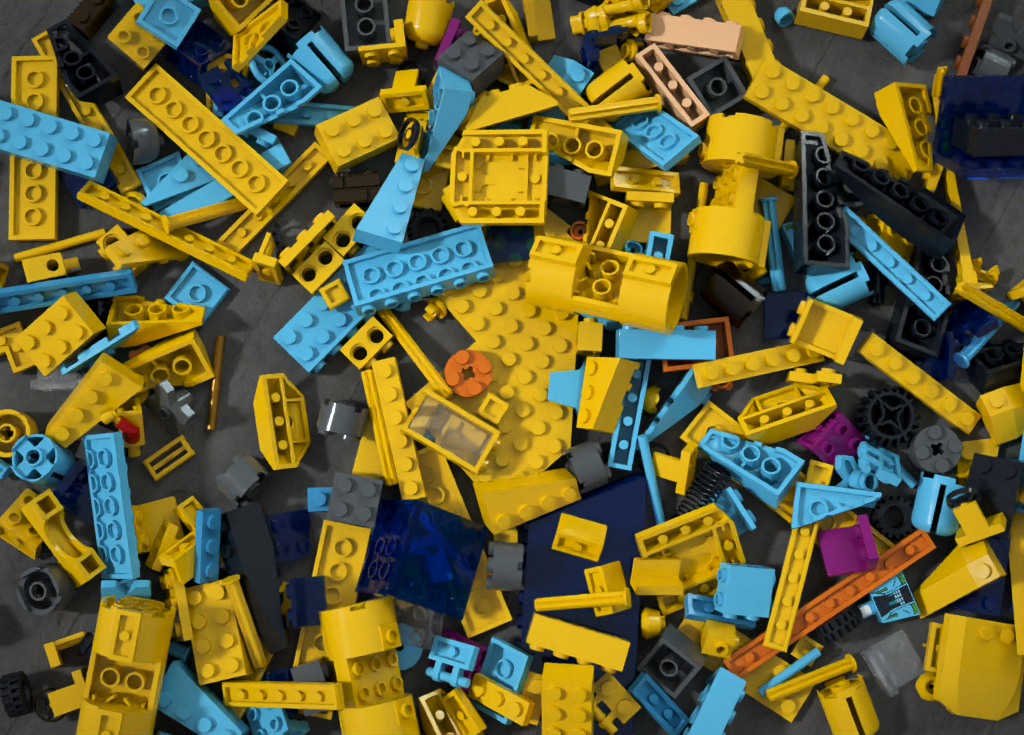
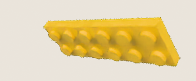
(785, 707)

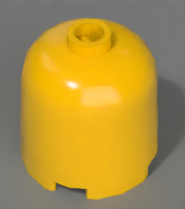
(427, 21)

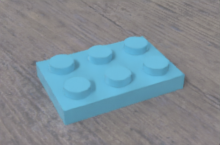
(506, 666)

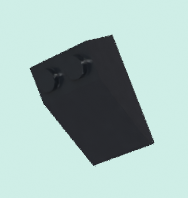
(999, 485)

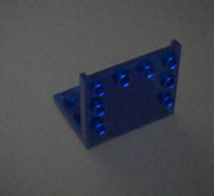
(980, 96)
(422, 557)

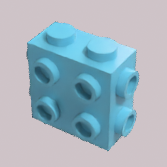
(744, 590)

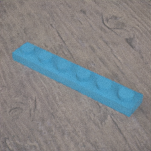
(48, 292)

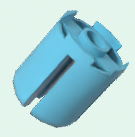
(901, 31)
(329, 53)
(845, 293)
(41, 460)
(926, 502)

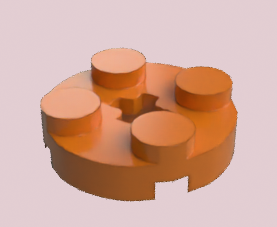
(472, 386)

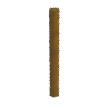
(216, 382)

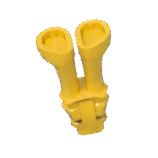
(601, 17)

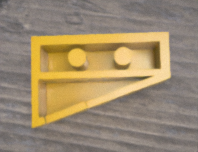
(835, 16)
(608, 222)
(603, 392)

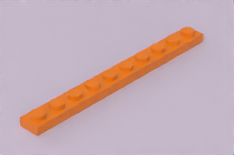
(835, 600)

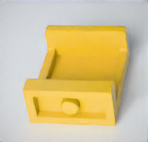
(824, 329)

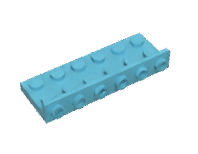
(419, 269)
(318, 331)
(112, 505)

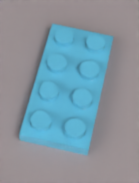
(658, 137)

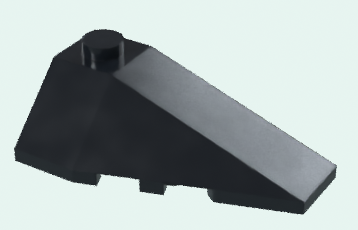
(82, 66)
(996, 366)

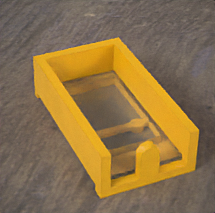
(451, 432)

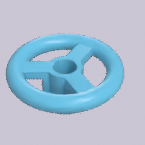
(264, 68)

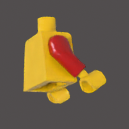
(129, 420)

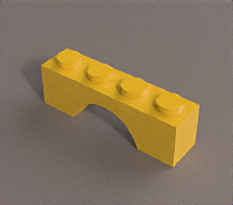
(47, 518)

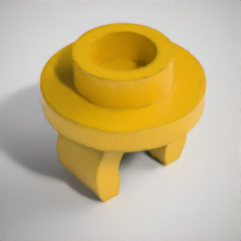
(630, 49)
(435, 309)

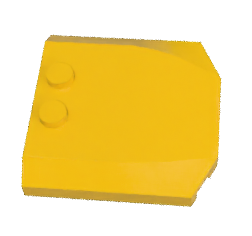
(500, 177)
(701, 543)
(978, 668)

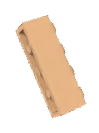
(696, 35)
(673, 90)

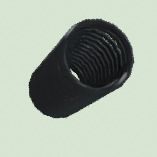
(714, 473)

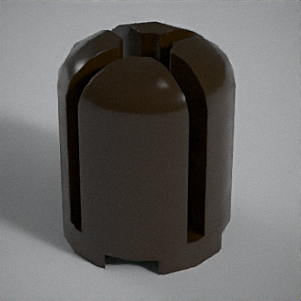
(732, 292)

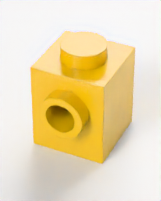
(719, 639)

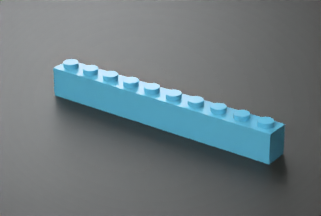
(625, 434)

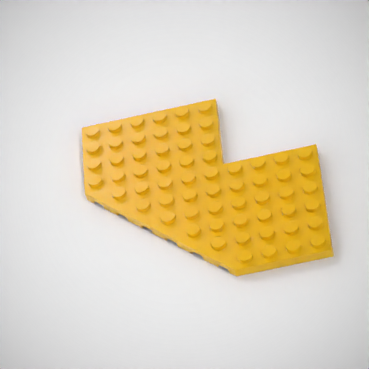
(523, 349)

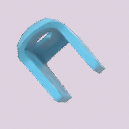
(566, 387)

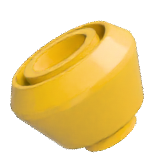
(651, 623)

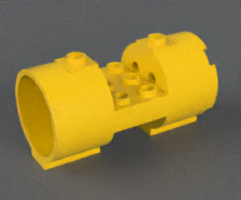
(729, 226)
(606, 283)
(363, 648)
(126, 667)

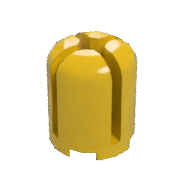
(617, 84)
(848, 707)

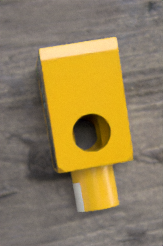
(39, 268)

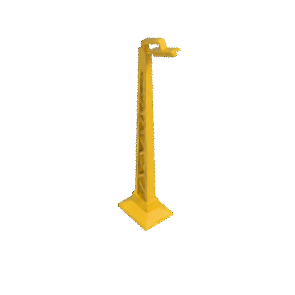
(961, 247)

